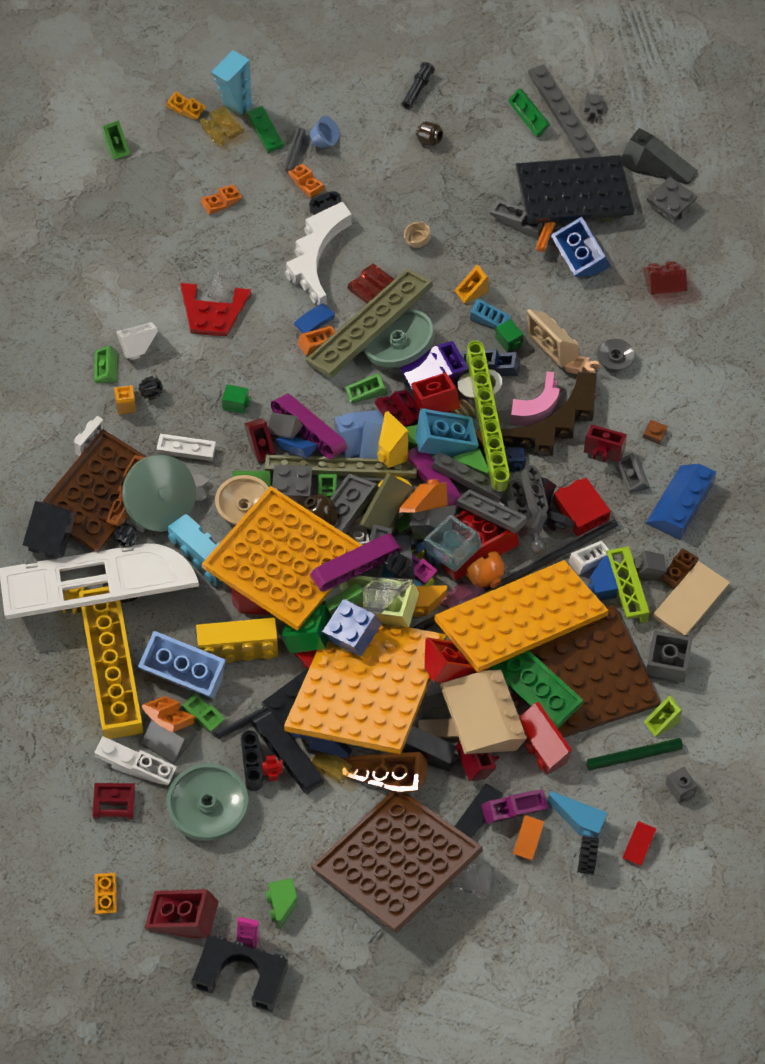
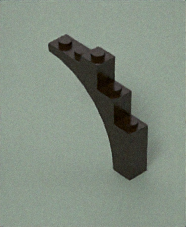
(560, 424)

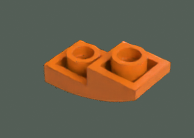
(306, 181)
(223, 199)
(528, 837)

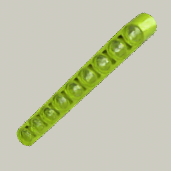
(487, 423)

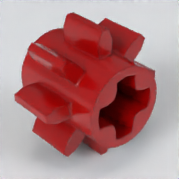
(272, 768)

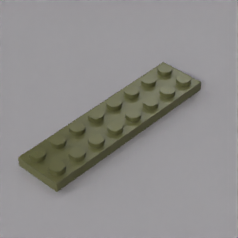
(369, 323)

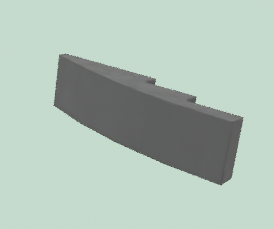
(516, 218)

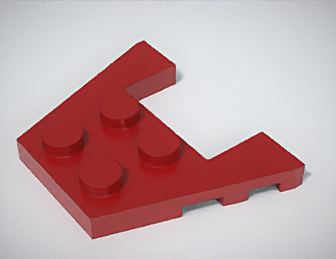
(212, 316)

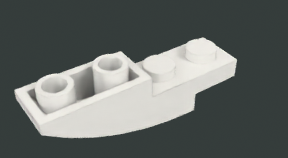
(134, 763)

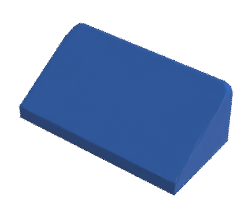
(297, 446)

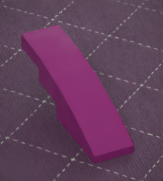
(423, 464)

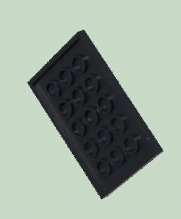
(574, 189)

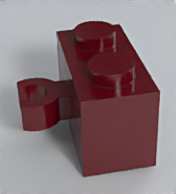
(605, 443)
(477, 765)

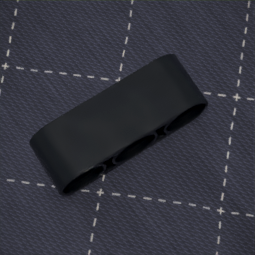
(252, 769)

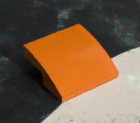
(167, 714)

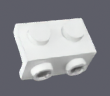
(91, 430)

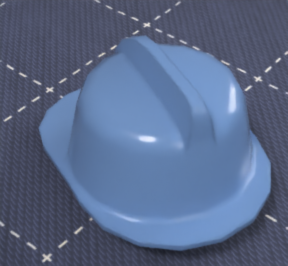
(325, 132)

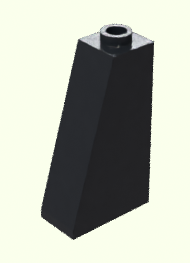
(436, 750)

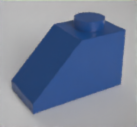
(603, 581)

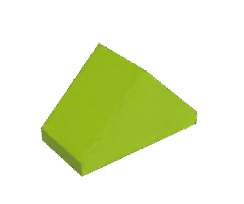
(664, 717)

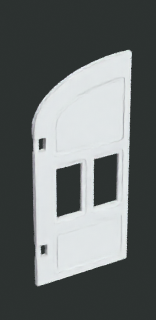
(129, 574)

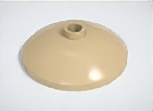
(236, 493)

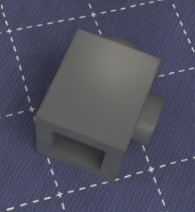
(650, 565)
(681, 785)

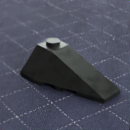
(652, 156)

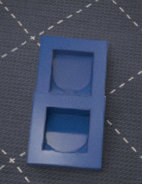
(314, 318)

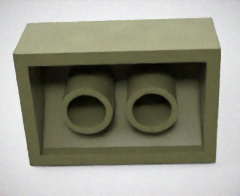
(386, 504)

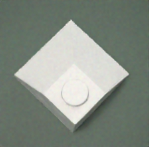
(136, 339)

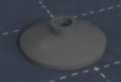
(615, 348)

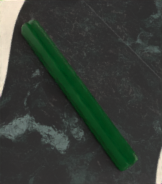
(634, 754)

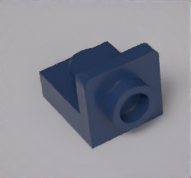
(515, 459)
(431, 560)

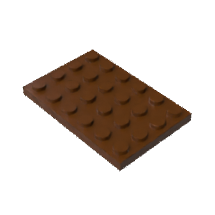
(93, 487)

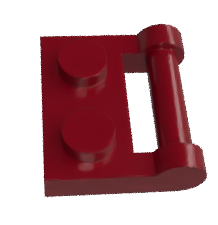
(114, 795)

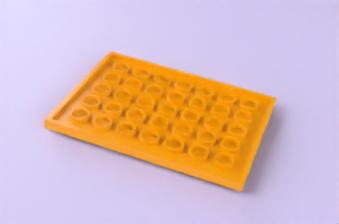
(367, 697)

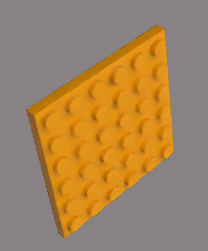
(274, 553)

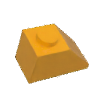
(429, 599)

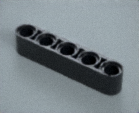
(288, 751)

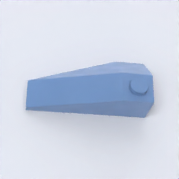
(351, 429)

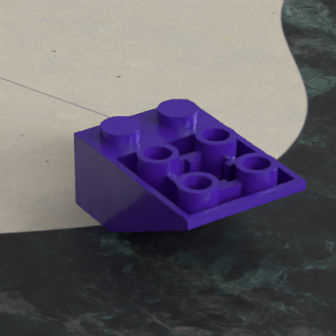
(437, 361)

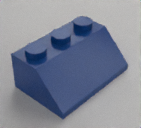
(580, 249)

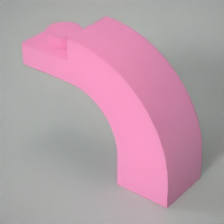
(536, 410)

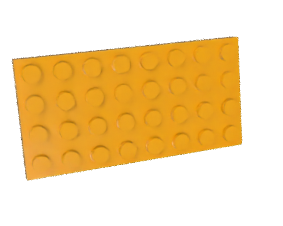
(521, 615)

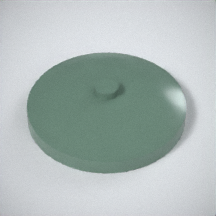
(402, 341)
(158, 492)
(207, 802)

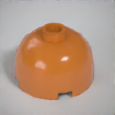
(487, 571)

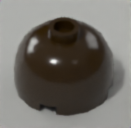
(322, 507)

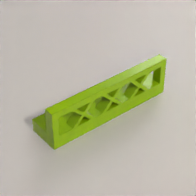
(632, 581)

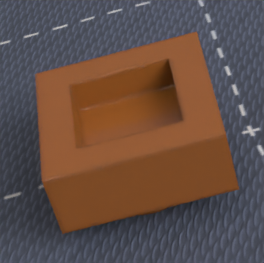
(655, 431)

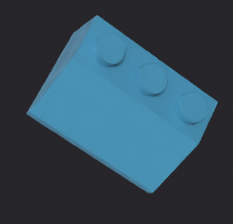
(445, 433)

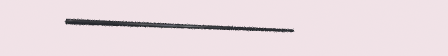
(431, 621)

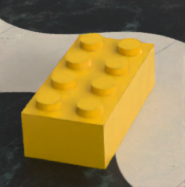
(239, 639)

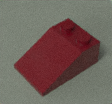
(182, 913)

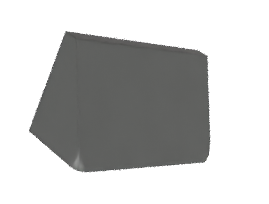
(284, 425)
(633, 473)

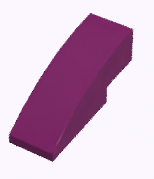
(514, 806)

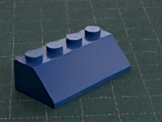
(682, 499)

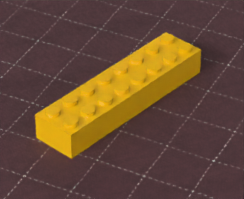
(111, 667)

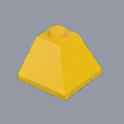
(393, 442)

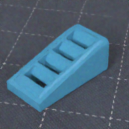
(491, 310)

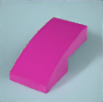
(422, 570)

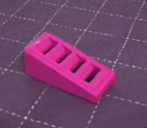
(248, 932)

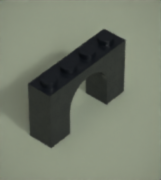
(220, 953)

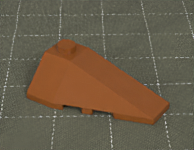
(390, 771)

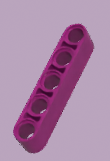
(313, 428)
(354, 562)

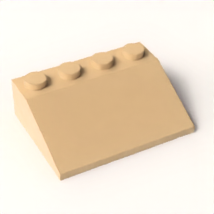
(484, 713)

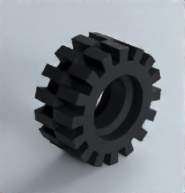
(588, 855)

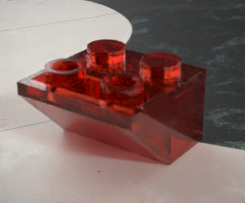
(665, 278)

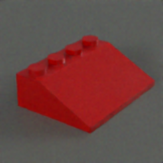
(492, 538)

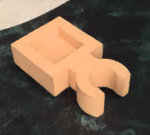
(582, 364)

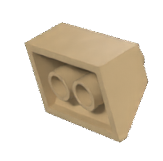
(551, 337)

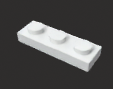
(186, 447)

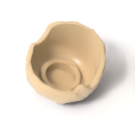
(417, 234)

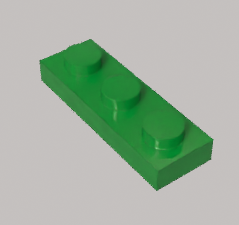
(529, 112)
(265, 129)

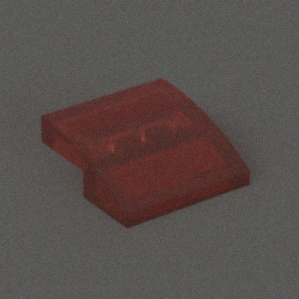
(370, 283)

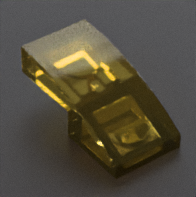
(331, 765)

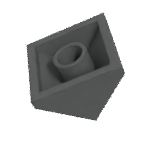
(166, 743)

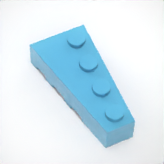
(234, 82)
(193, 543)

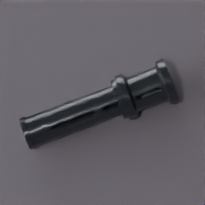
(421, 79)

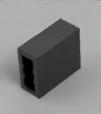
(49, 529)

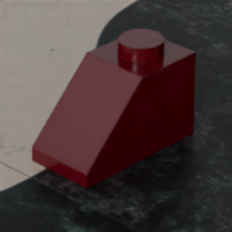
(259, 439)

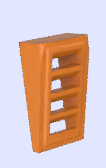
(306, 341)

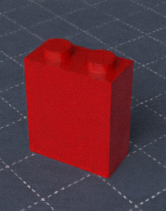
(582, 505)

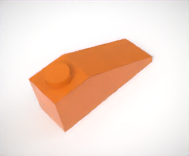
(426, 497)

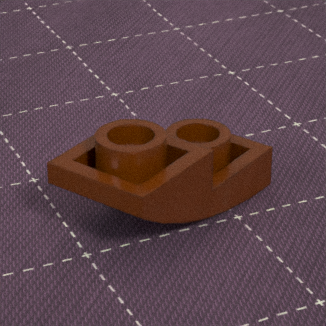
(679, 568)

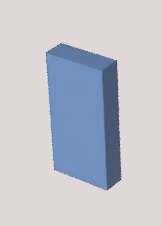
(370, 440)

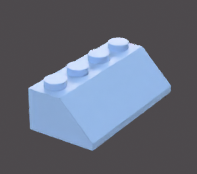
(183, 665)

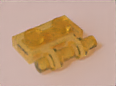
(226, 123)

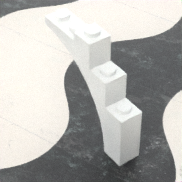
(319, 231)

